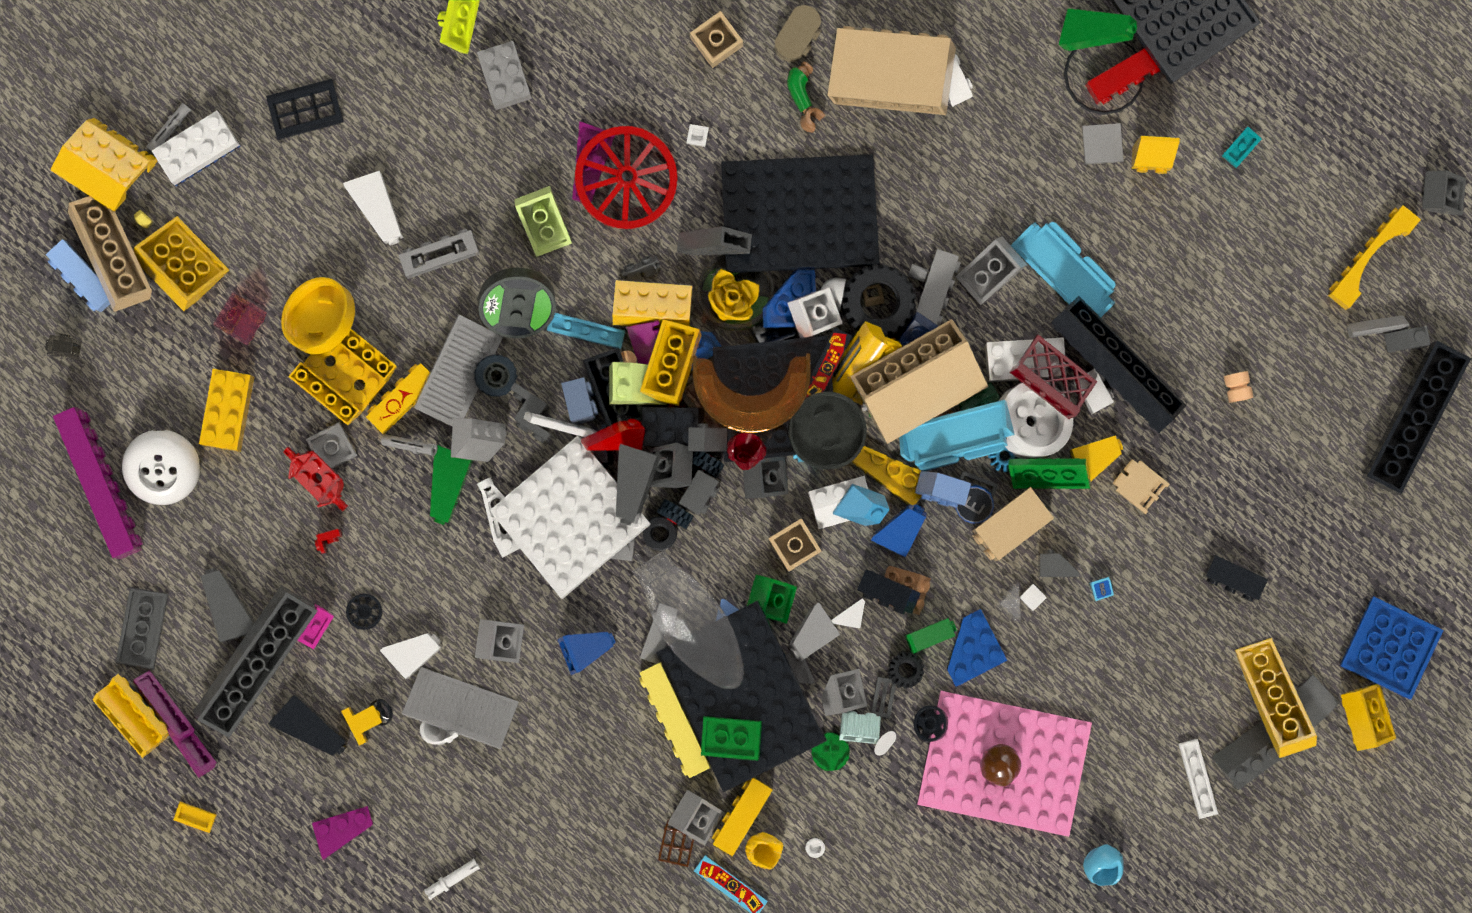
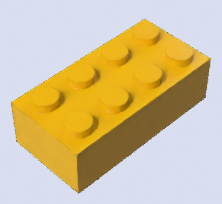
(649, 302)
(226, 410)

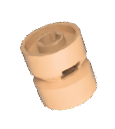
(1238, 386)

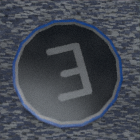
(978, 505)

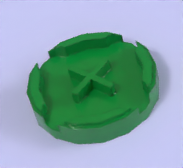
(832, 753)

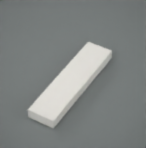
(558, 425)
(1198, 778)

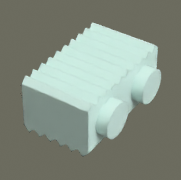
(860, 727)

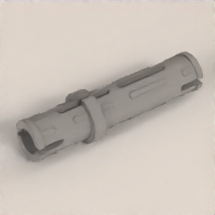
(169, 127)
(409, 444)

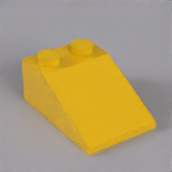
(1154, 154)

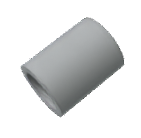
(918, 273)

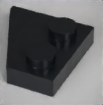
(772, 334)

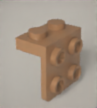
(912, 580)

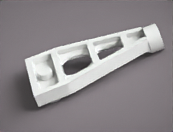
(503, 542)

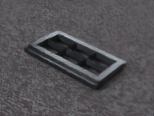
(296, 93)

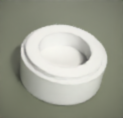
(815, 847)

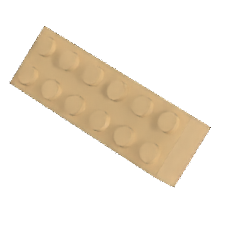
(109, 253)

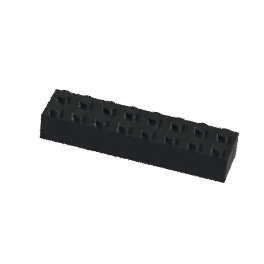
(1118, 364)
(1416, 418)

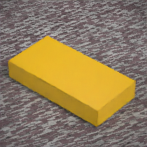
(194, 817)

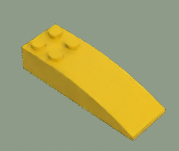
(1276, 698)

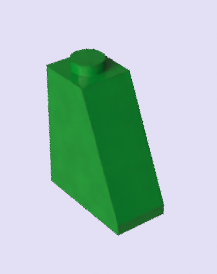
(930, 635)

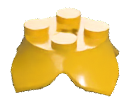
(732, 298)

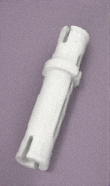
(451, 879)

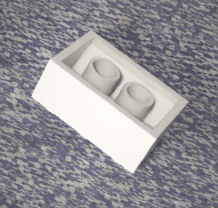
(827, 498)

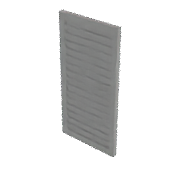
(451, 381)
(460, 708)

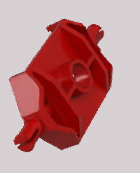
(304, 470)

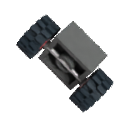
(696, 495)

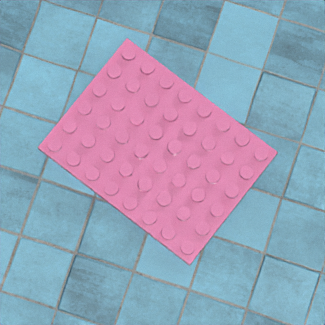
(1050, 756)

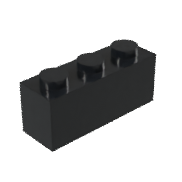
(1235, 578)
(888, 592)

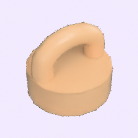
(628, 357)

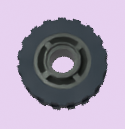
(483, 375)

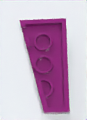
(597, 155)

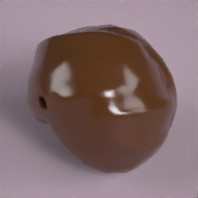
(1000, 765)

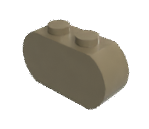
(798, 33)

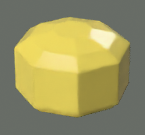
(142, 219)

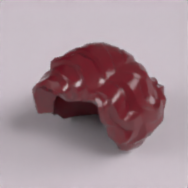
(746, 450)

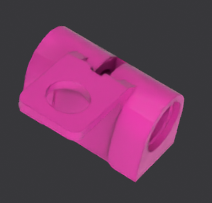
(316, 627)

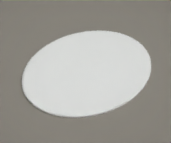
(885, 743)

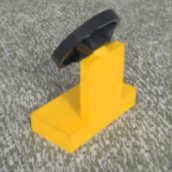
(367, 719)

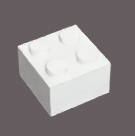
(814, 313)

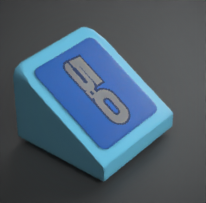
(1101, 588)

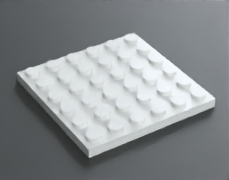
(567, 518)

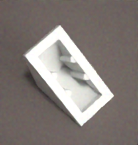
(852, 616)

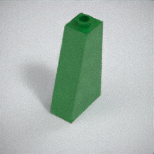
(1093, 28)
(447, 484)

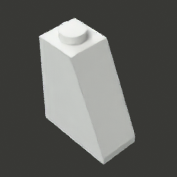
(412, 653)

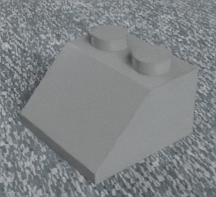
(499, 641)
(696, 817)

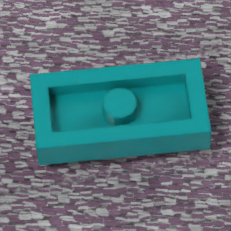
(1241, 147)

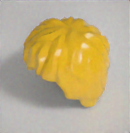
(764, 850)

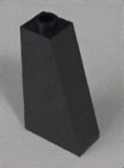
(305, 724)

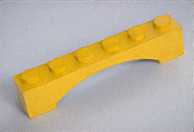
(1347, 289)

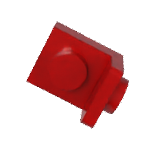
(330, 537)

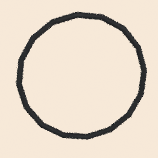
(1084, 106)

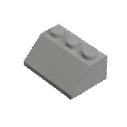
(476, 439)

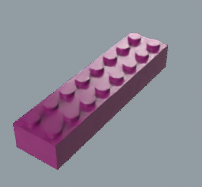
(98, 483)

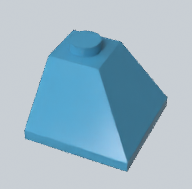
(862, 506)

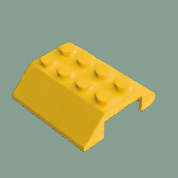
(101, 163)

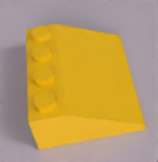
(179, 263)

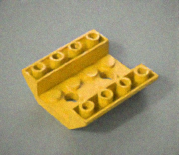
(335, 384)

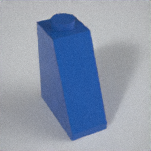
(901, 530)

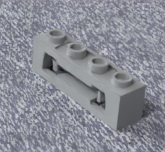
(429, 248)

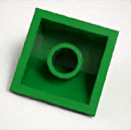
(774, 597)

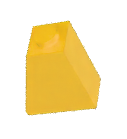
(1098, 454)

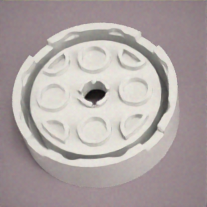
(1050, 427)

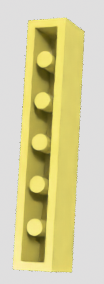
(674, 719)

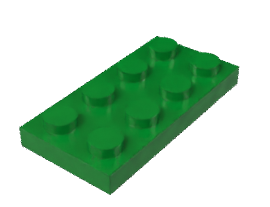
(1049, 473)

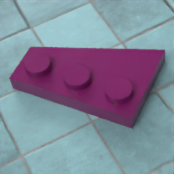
(340, 829)

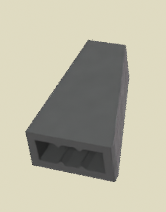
(714, 242)
(633, 482)
(227, 609)

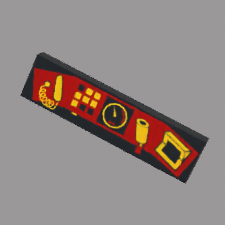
(828, 361)

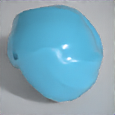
(1104, 865)

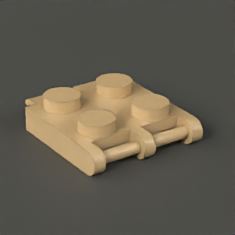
(1139, 485)

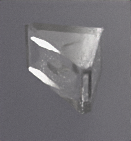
(1010, 603)

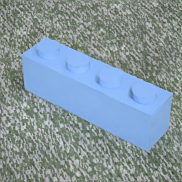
(79, 273)

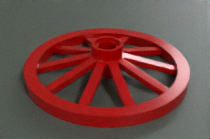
(654, 141)

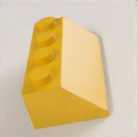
(671, 362)

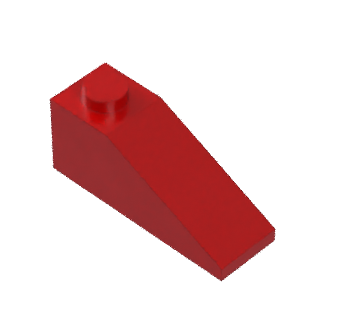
(623, 432)

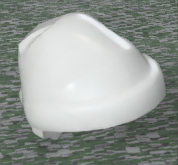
(436, 735)

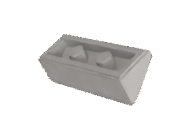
(1377, 326)
(653, 644)

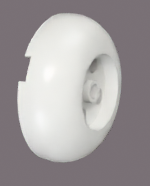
(175, 452)

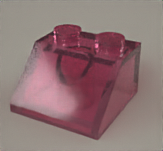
(240, 319)

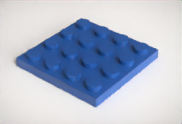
(1391, 648)

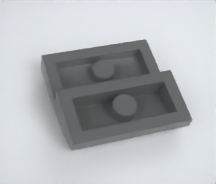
(1316, 700)

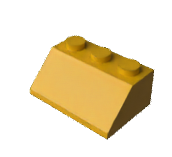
(1368, 717)

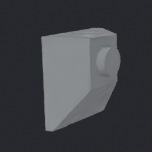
(843, 693)

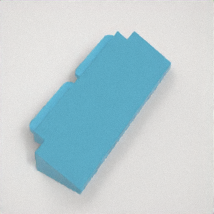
(1058, 262)
(958, 435)

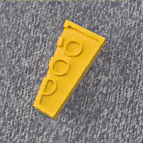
(890, 473)

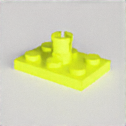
(458, 24)

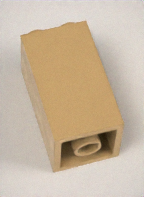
(1012, 525)

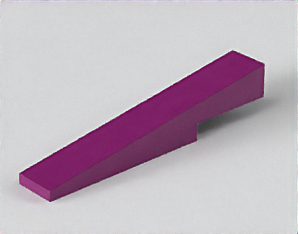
(176, 723)

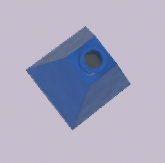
(583, 649)

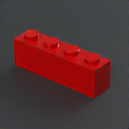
(1121, 76)

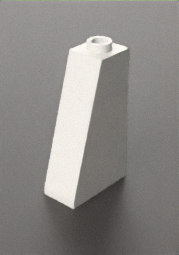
(374, 201)

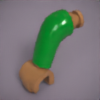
(796, 85)

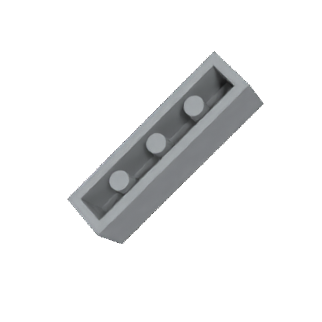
(937, 285)

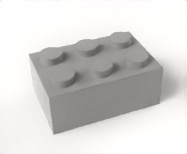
(504, 75)

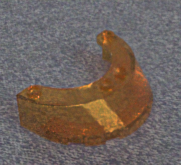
(752, 413)

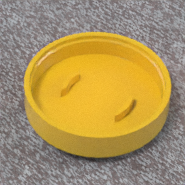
(318, 315)

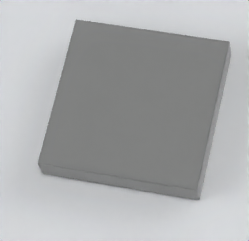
(1102, 143)
(332, 445)

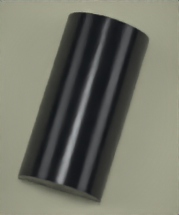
(598, 374)

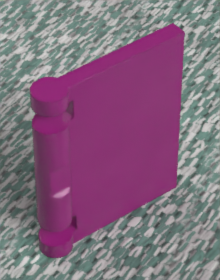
(643, 340)

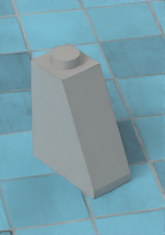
(812, 634)

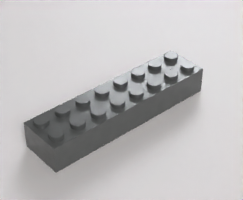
(255, 661)

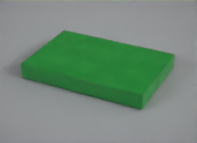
(731, 738)

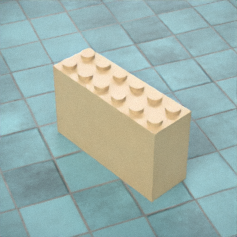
(892, 70)
(919, 381)

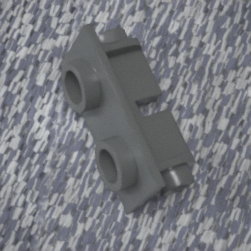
(646, 265)

